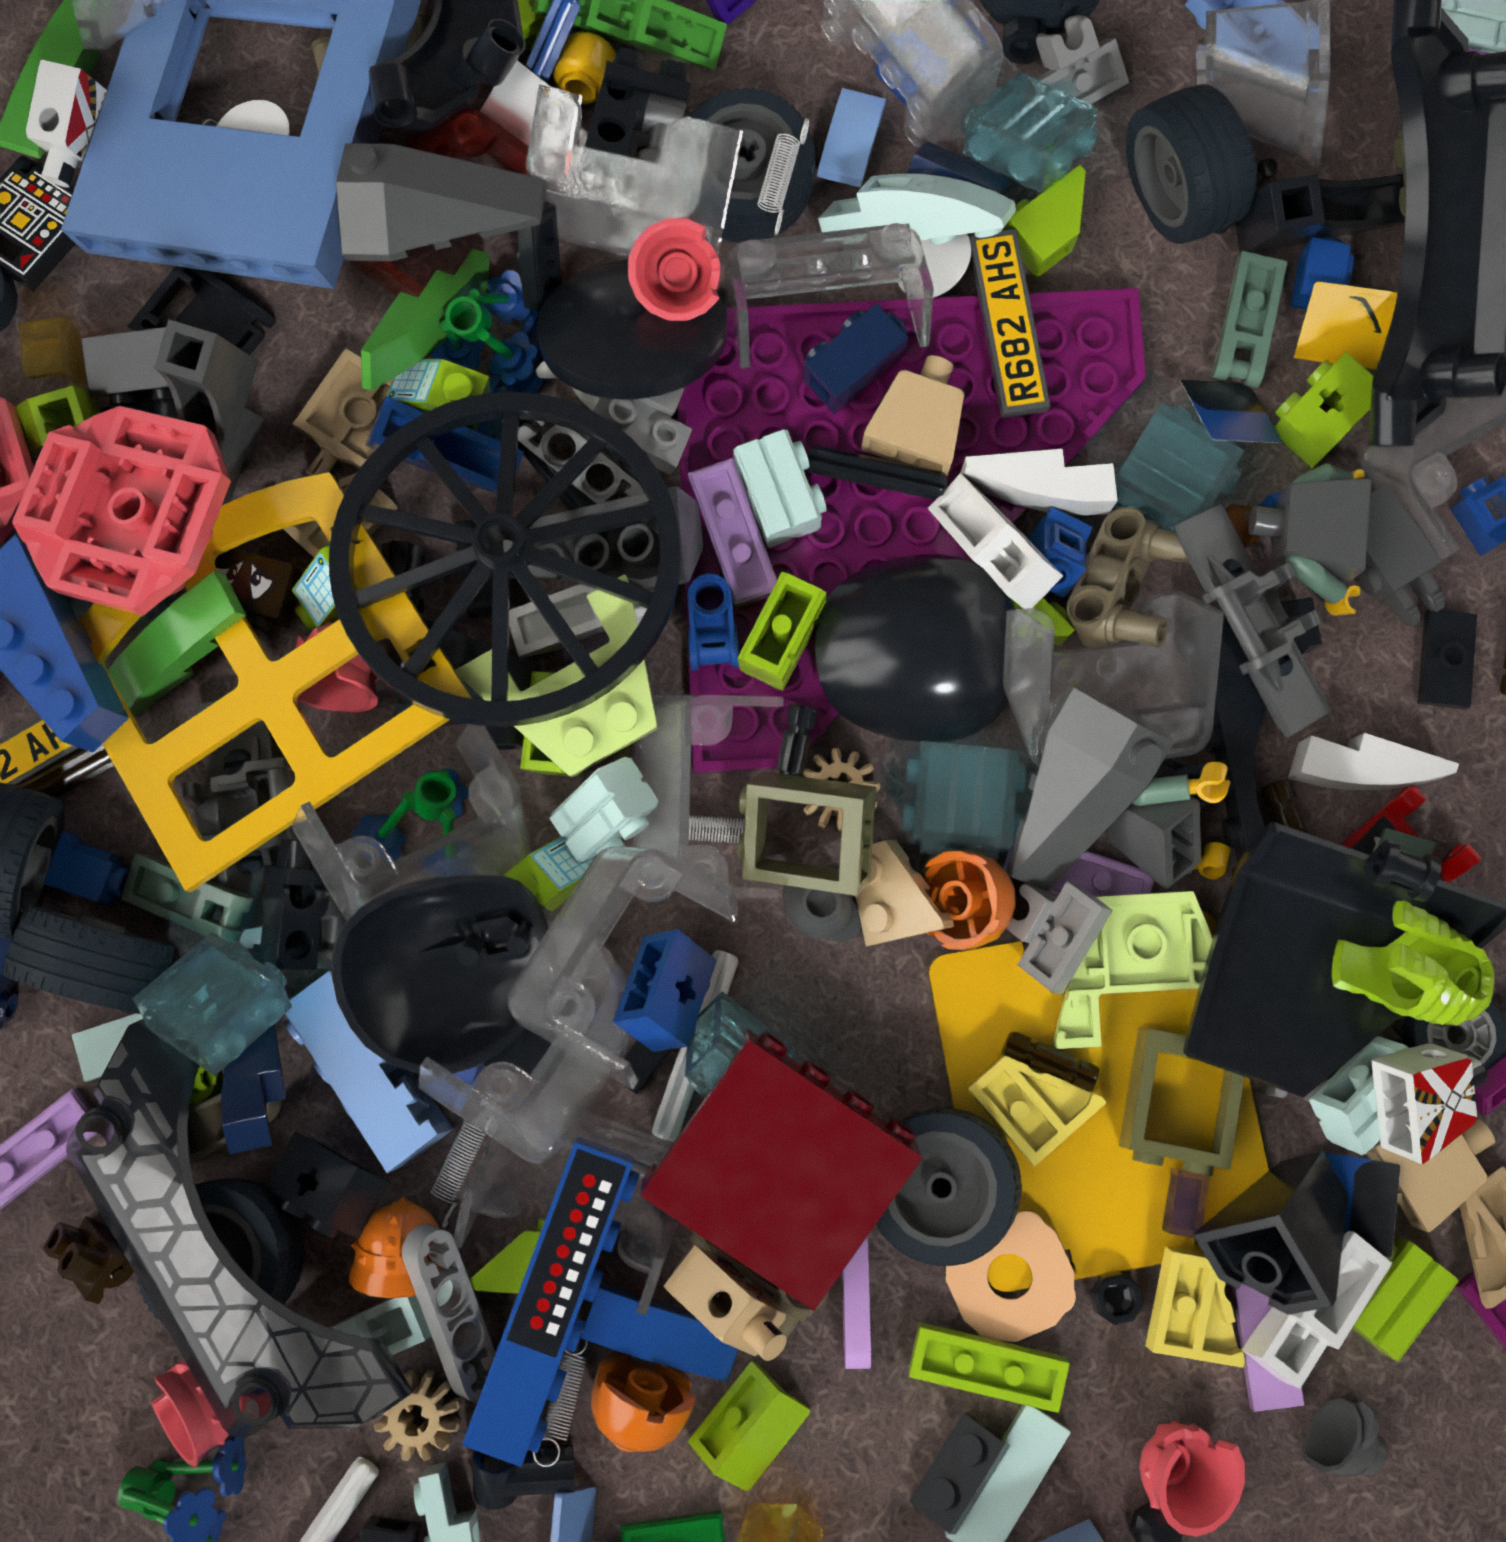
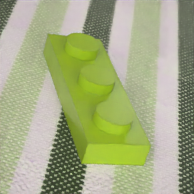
(988, 1367)

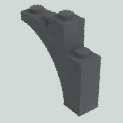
(211, 389)

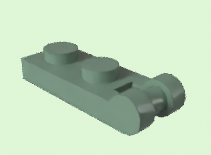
(1250, 318)
(157, 889)

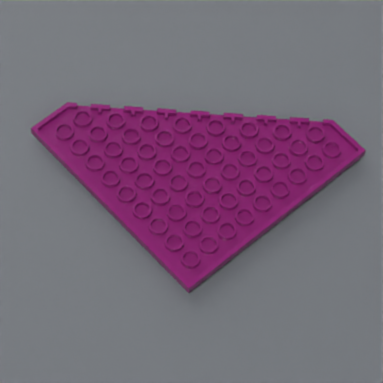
(1090, 368)

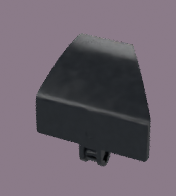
(1267, 979)

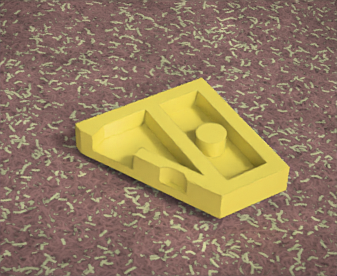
(1032, 1106)
(1192, 1312)

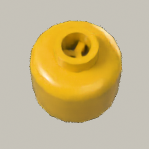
(583, 65)

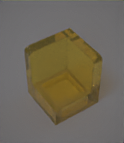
(52, 349)
(779, 1524)

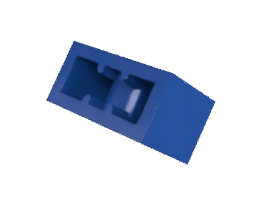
(665, 991)

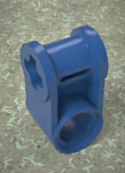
(711, 632)

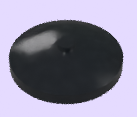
(616, 349)

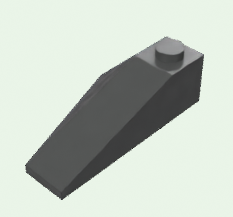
(415, 198)
(628, 549)
(1087, 776)

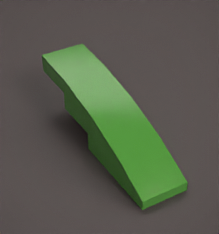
(653, 27)
(57, 44)
(413, 323)
(174, 641)

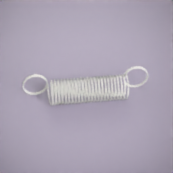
(782, 197)
(707, 823)
(446, 1162)
(567, 1368)

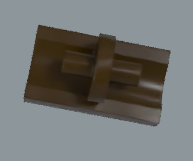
(88, 1258)

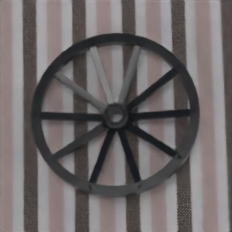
(507, 565)

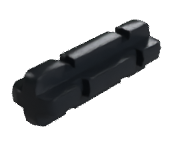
(796, 740)

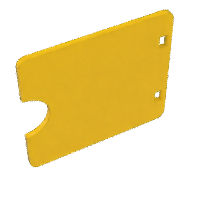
(1089, 1186)

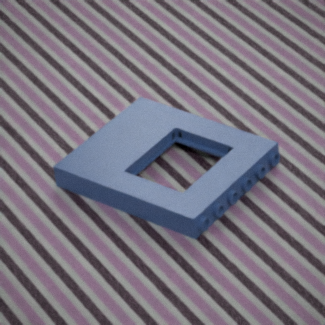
(223, 193)

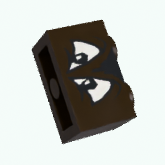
(261, 587)

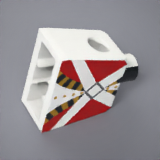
(63, 118)
(1425, 1099)

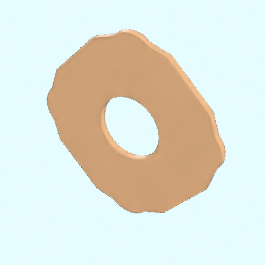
(1036, 1310)

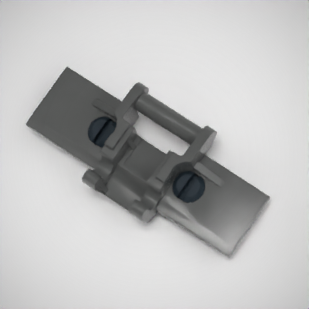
(1256, 618)
(233, 794)

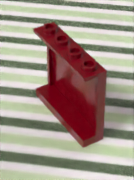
(783, 1169)

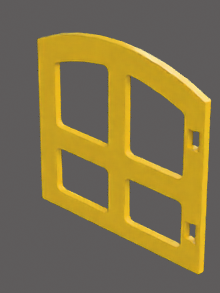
(267, 692)

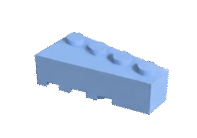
(377, 1096)

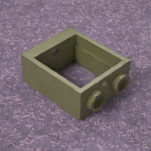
(856, 835)
(1147, 1046)

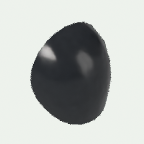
(915, 648)
(435, 969)

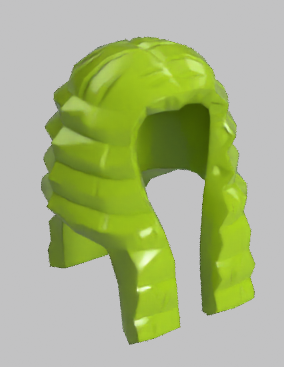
(1422, 973)

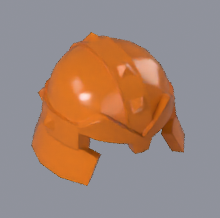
(378, 1257)

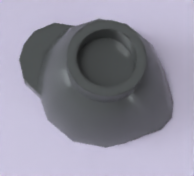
(822, 913)
(1345, 1440)

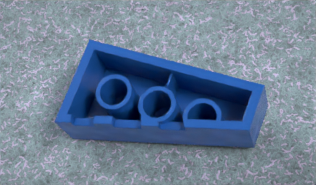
(51, 656)

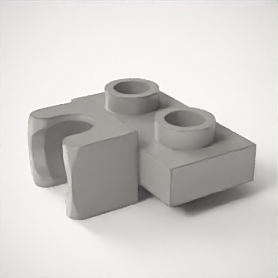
(1081, 64)
(650, 426)
(1058, 932)

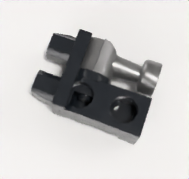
(637, 102)
(293, 909)

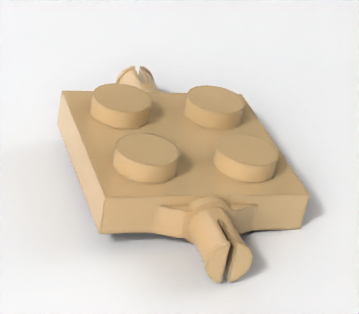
(341, 415)

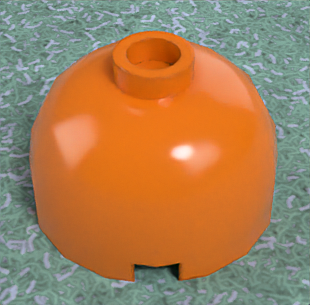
(974, 894)
(638, 1404)

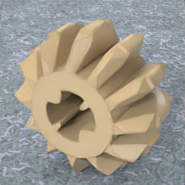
(833, 772)
(435, 1410)

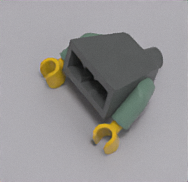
(1321, 531)
(1164, 827)

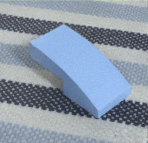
(851, 137)

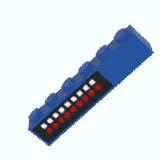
(549, 1301)

